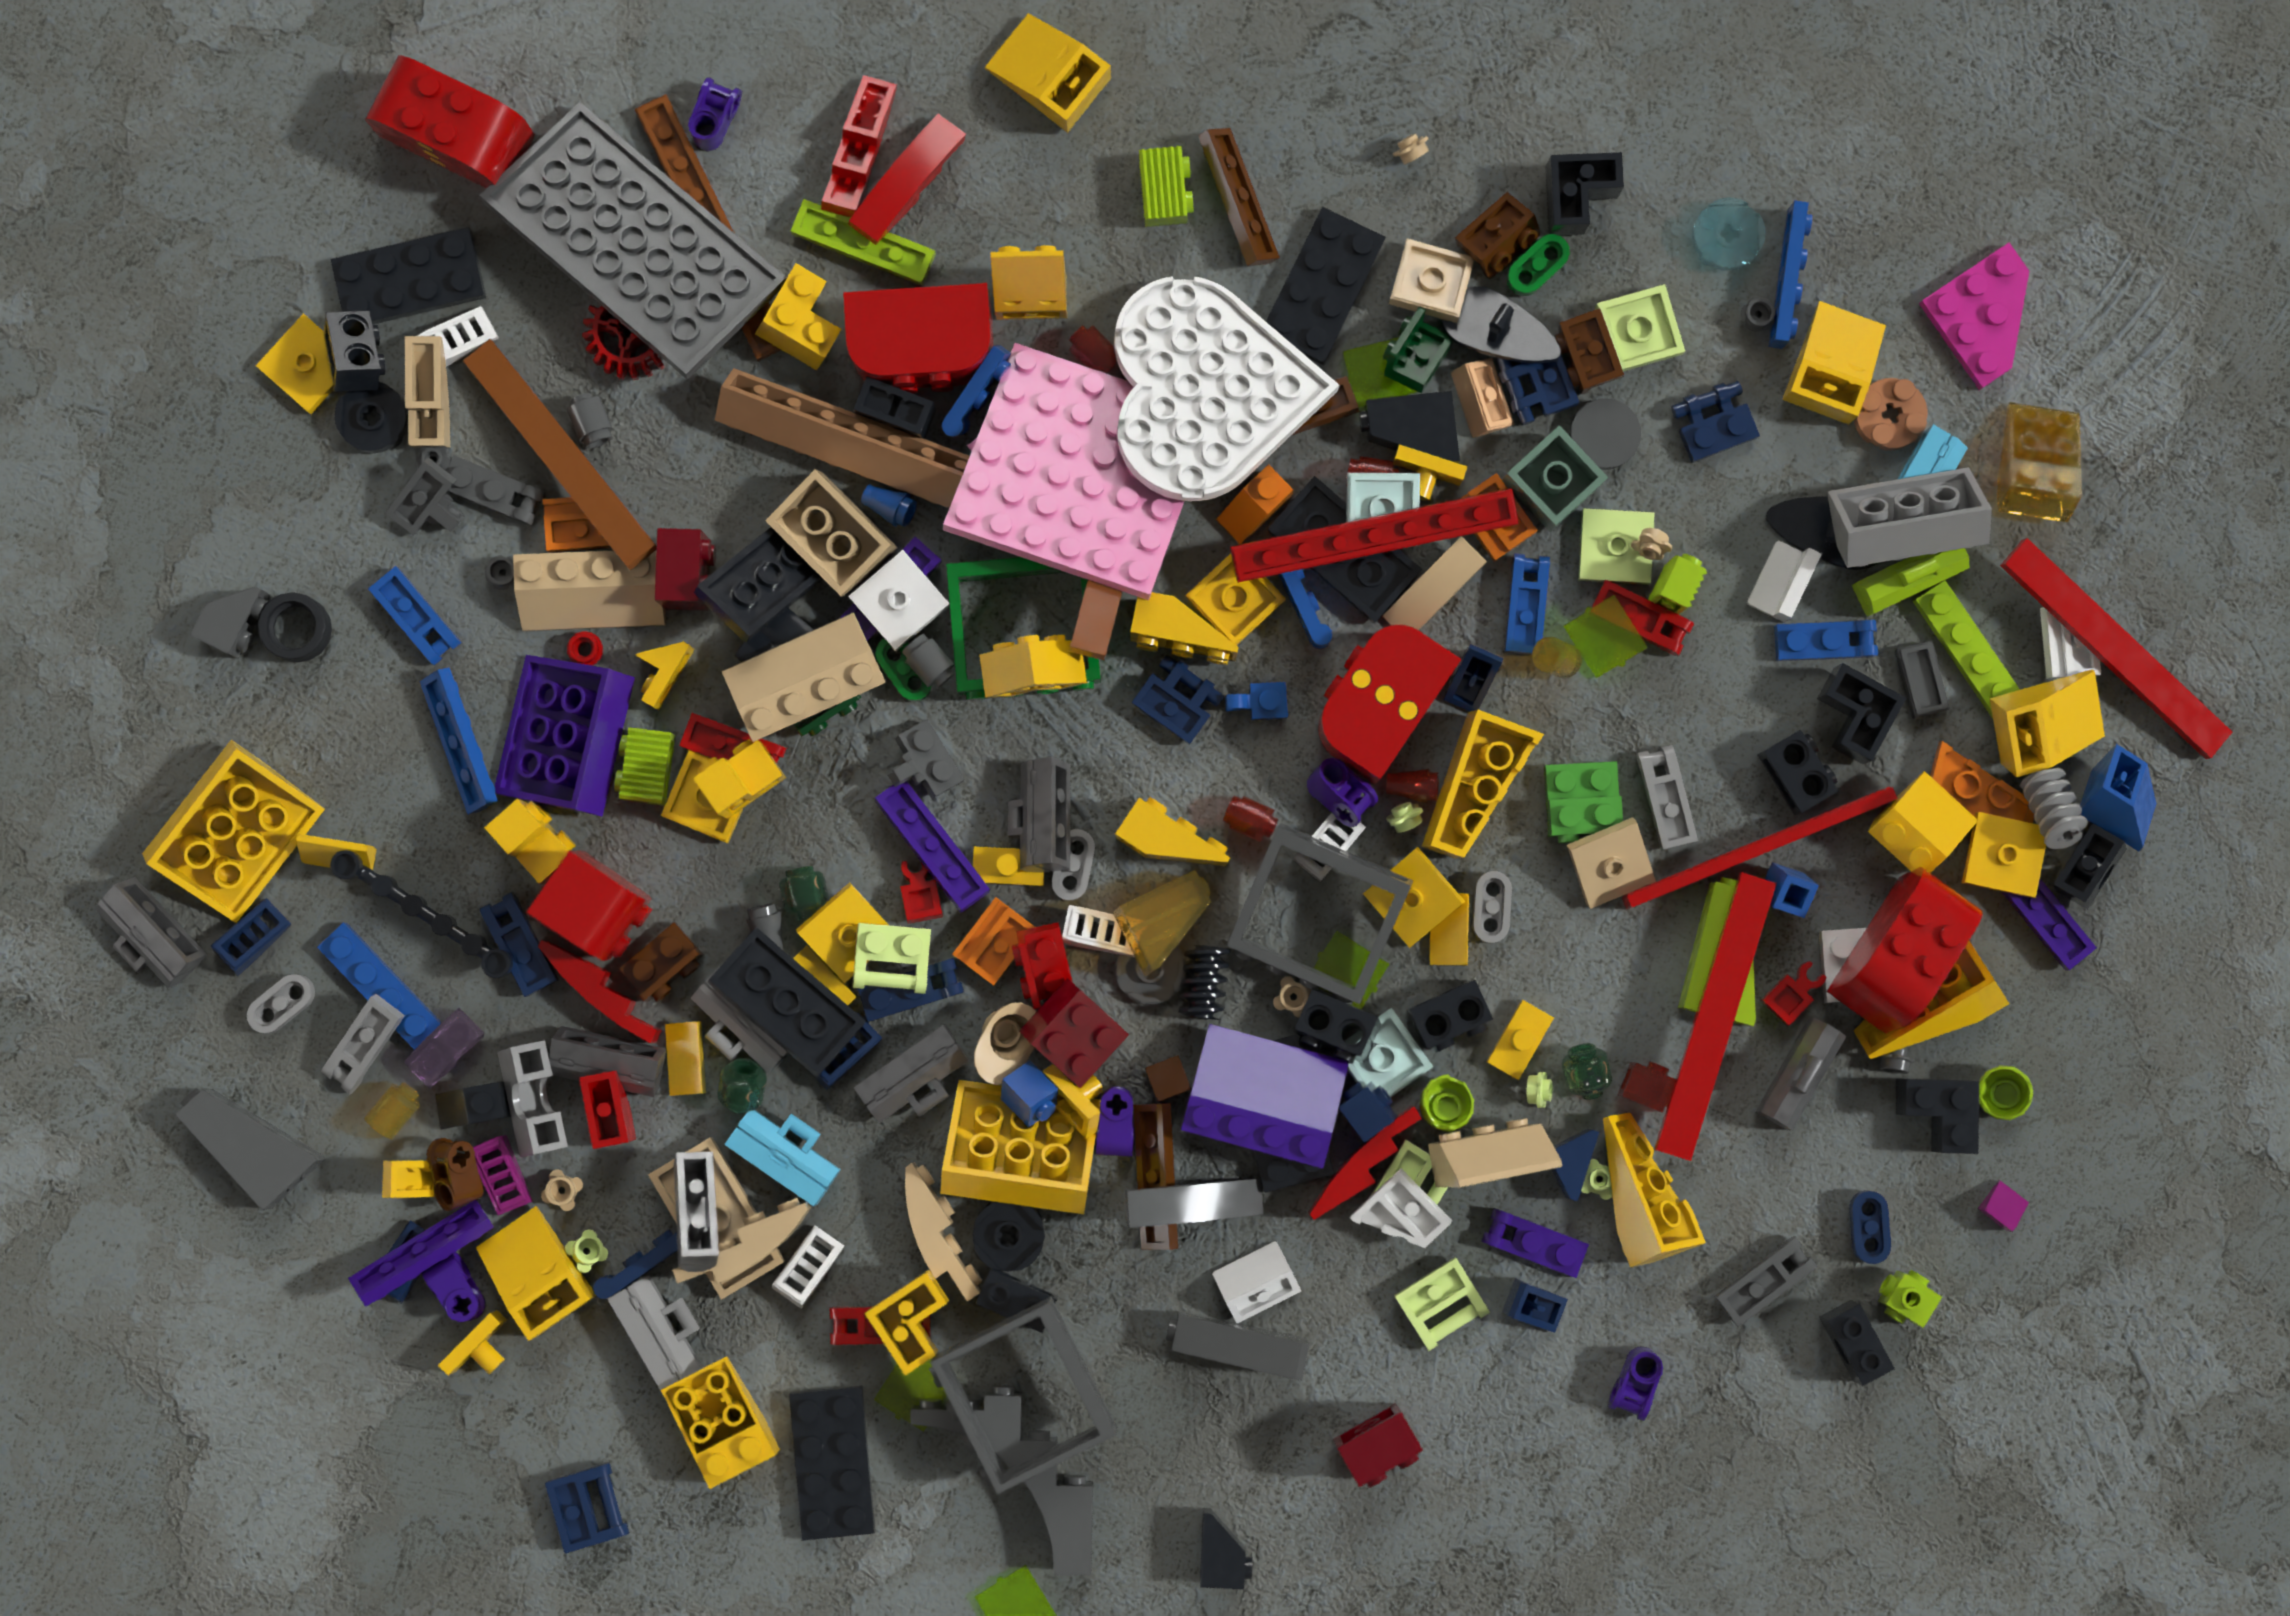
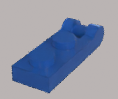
(975, 393)
(1526, 604)
(1305, 608)
(413, 614)
(1824, 640)

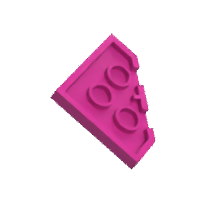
(1982, 314)

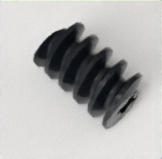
(1204, 982)

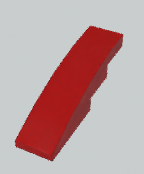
(859, 146)
(906, 179)
(590, 983)
(1354, 1173)

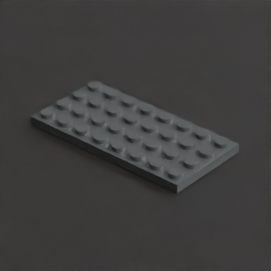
(633, 240)

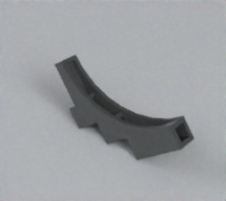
(1064, 1504)

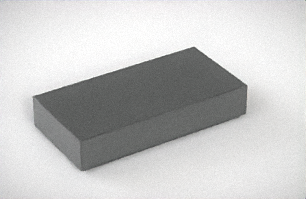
(1922, 679)

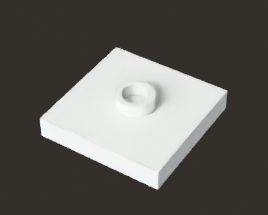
(899, 600)

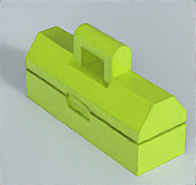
(1908, 578)

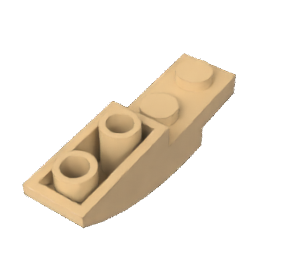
(928, 1218)
(757, 1238)

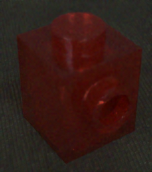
(1647, 1086)

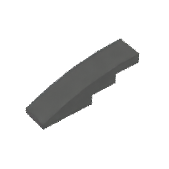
(1193, 1202)

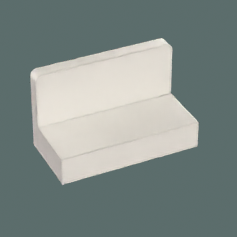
(1783, 580)
(1256, 1282)

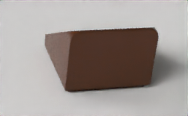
(1168, 1078)

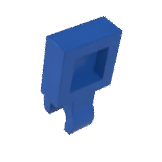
(1264, 700)

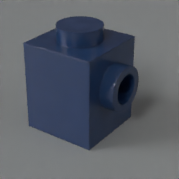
(1367, 1109)

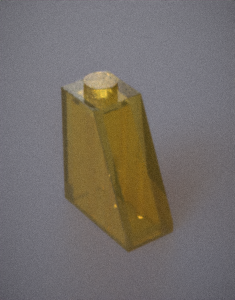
(1161, 918)

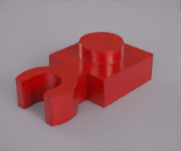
(920, 897)
(1790, 996)

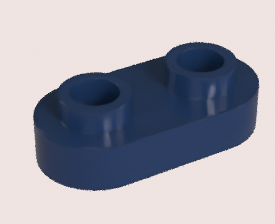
(1873, 1226)

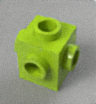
(1920, 1300)

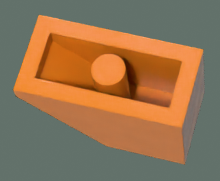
(1255, 504)

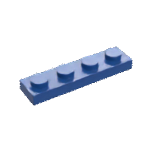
(1792, 260)
(458, 740)
(373, 976)

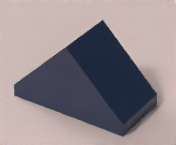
(1473, 678)
(1575, 1159)
(1534, 1305)

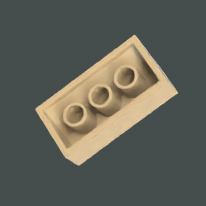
(585, 591)
(803, 677)

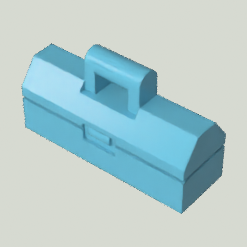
(1934, 454)
(769, 1150)

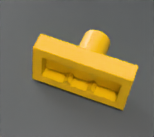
(1430, 469)
(1003, 867)
(1520, 1039)
(1075, 1101)
(407, 1179)
(477, 1347)

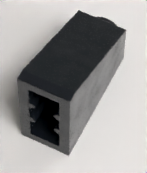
(1414, 421)

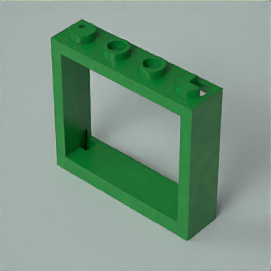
(986, 571)

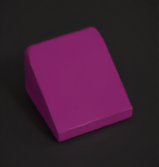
(2004, 1206)

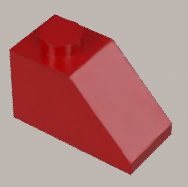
(607, 1110)

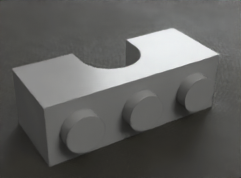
(525, 1077)

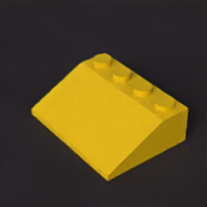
(232, 832)
(1004, 1161)

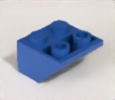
(2120, 797)

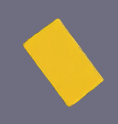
(320, 850)
(1450, 938)
(685, 1058)

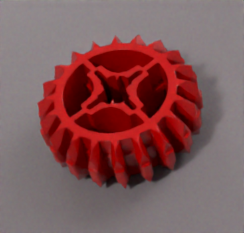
(628, 346)

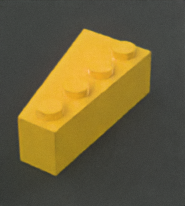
(1477, 779)

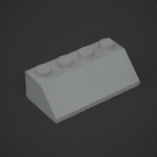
(1909, 517)

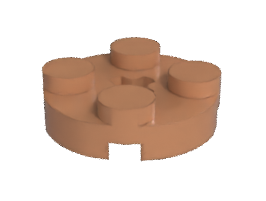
(1911, 417)

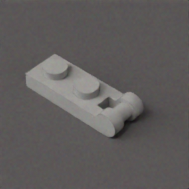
(1667, 798)
(362, 1043)

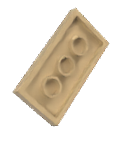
(731, 1209)

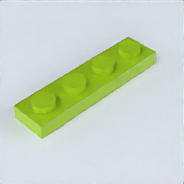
(891, 254)
(1965, 644)

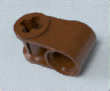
(457, 1177)

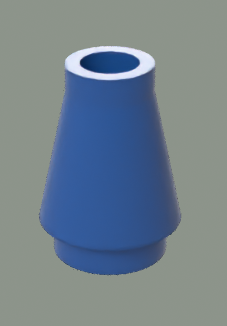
(889, 504)

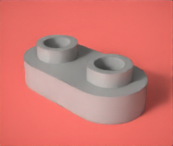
(1079, 868)
(1492, 907)
(281, 1002)

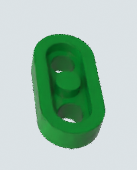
(1537, 265)
(900, 672)

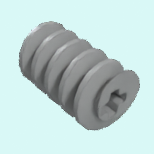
(2054, 807)

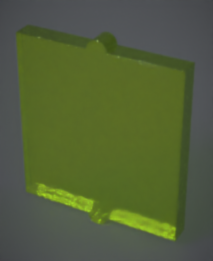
(1366, 373)
(1605, 636)
(1345, 962)
(903, 1392)
(1015, 1596)

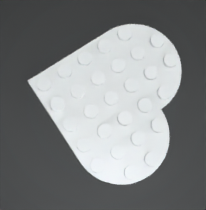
(1208, 388)

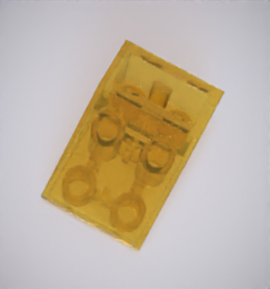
(2040, 463)

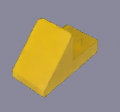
(670, 662)

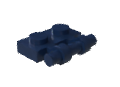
(1550, 383)
(1719, 432)
(1170, 707)

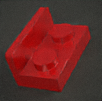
(1044, 961)

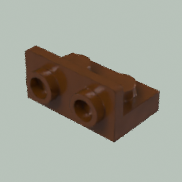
(1499, 234)
(1589, 351)
(662, 962)

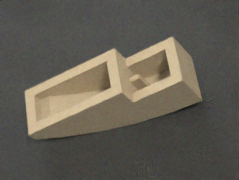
(426, 392)
(1436, 586)

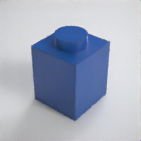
(1793, 889)
(1029, 1094)

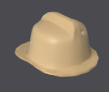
(1001, 1045)

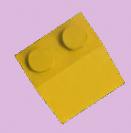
(1922, 824)

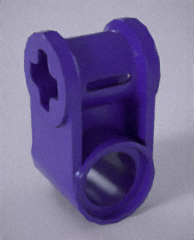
(714, 107)
(1342, 792)
(1115, 1129)
(451, 1284)
(1636, 1385)

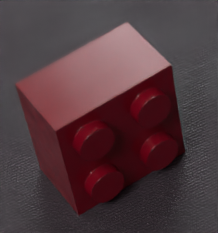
(681, 565)
(1073, 1033)
(1378, 1446)

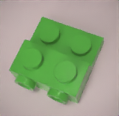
(1581, 799)

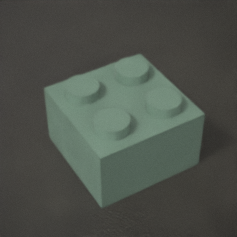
(1554, 478)

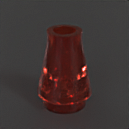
(1414, 785)

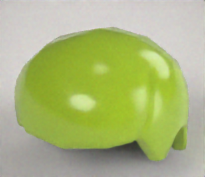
(2005, 1092)
(1446, 1103)

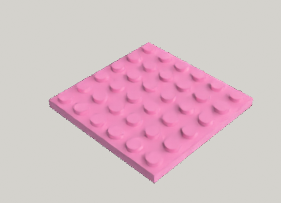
(1054, 480)

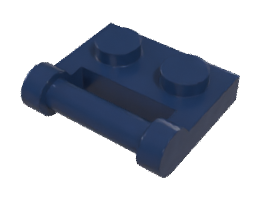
(575, 1511)

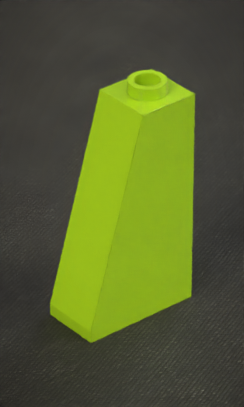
(1704, 948)

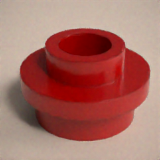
(577, 641)

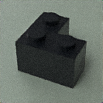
(1575, 181)
(1869, 710)
(1952, 1108)

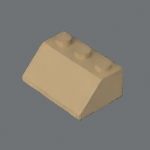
(831, 533)
(1492, 1154)

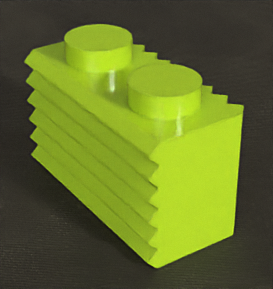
(1164, 186)
(1678, 583)
(645, 766)

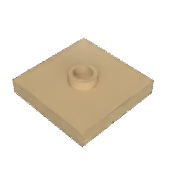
(1432, 280)
(1611, 863)

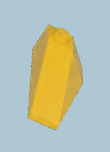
(1962, 1000)
(1646, 1209)

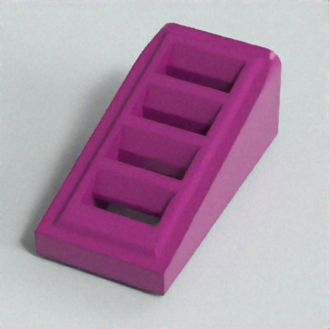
(507, 1156)

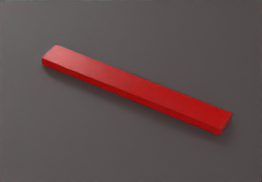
(1374, 535)
(2116, 648)
(1759, 847)
(1715, 1016)

